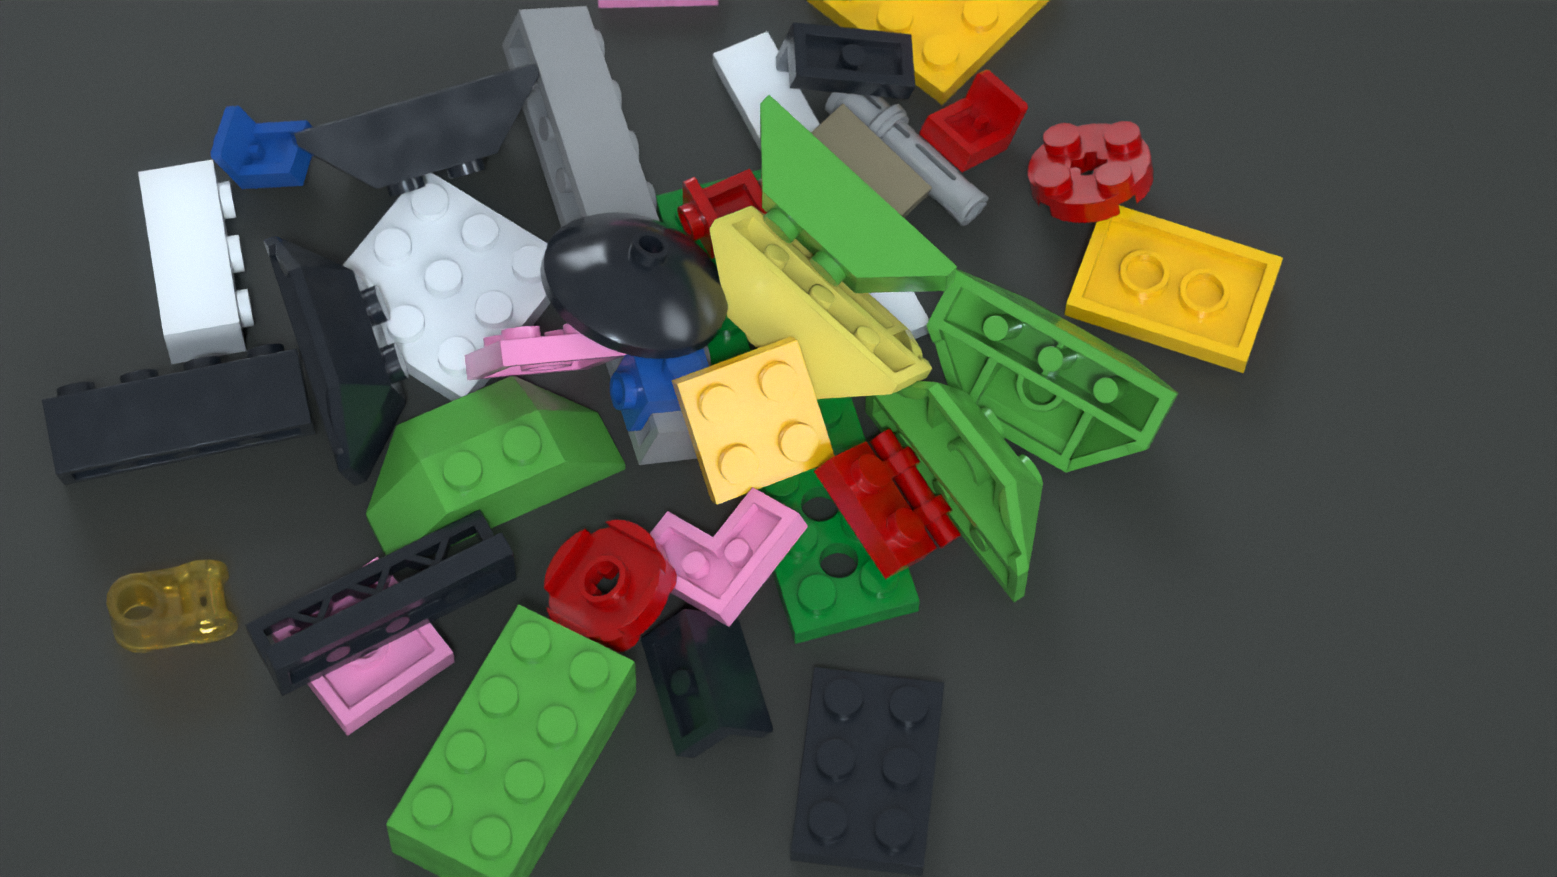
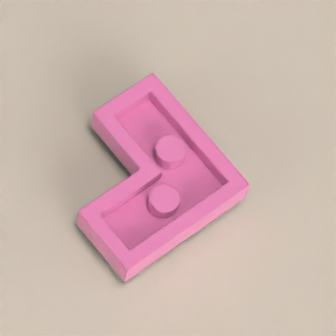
(728, 569)

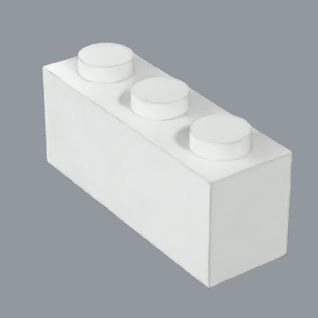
(195, 261)

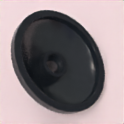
(634, 285)

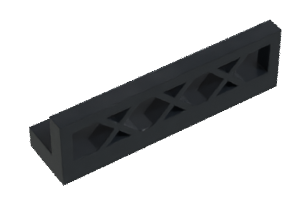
(384, 611)

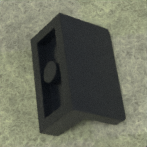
(848, 60)
(705, 682)

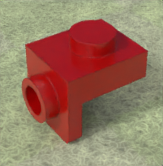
(977, 124)
(718, 200)

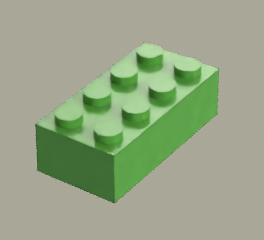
(513, 752)

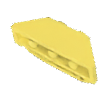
(776, 293)

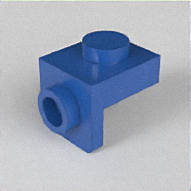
(259, 152)
(645, 385)

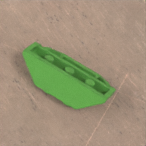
(839, 215)
(1045, 377)
(488, 453)
(974, 469)

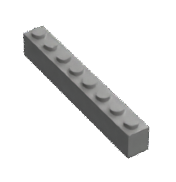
(588, 155)

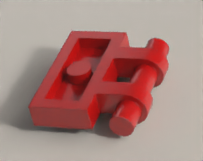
(877, 510)

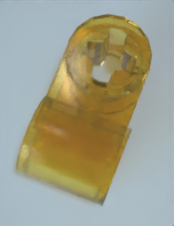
(175, 604)

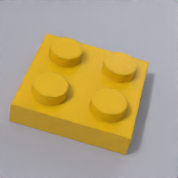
(753, 419)

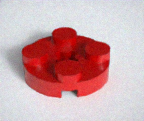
(1119, 164)
(635, 601)

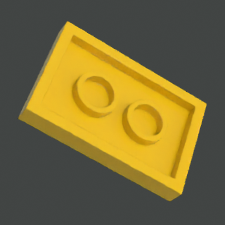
(1174, 287)

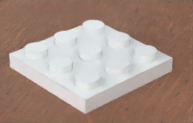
(449, 280)

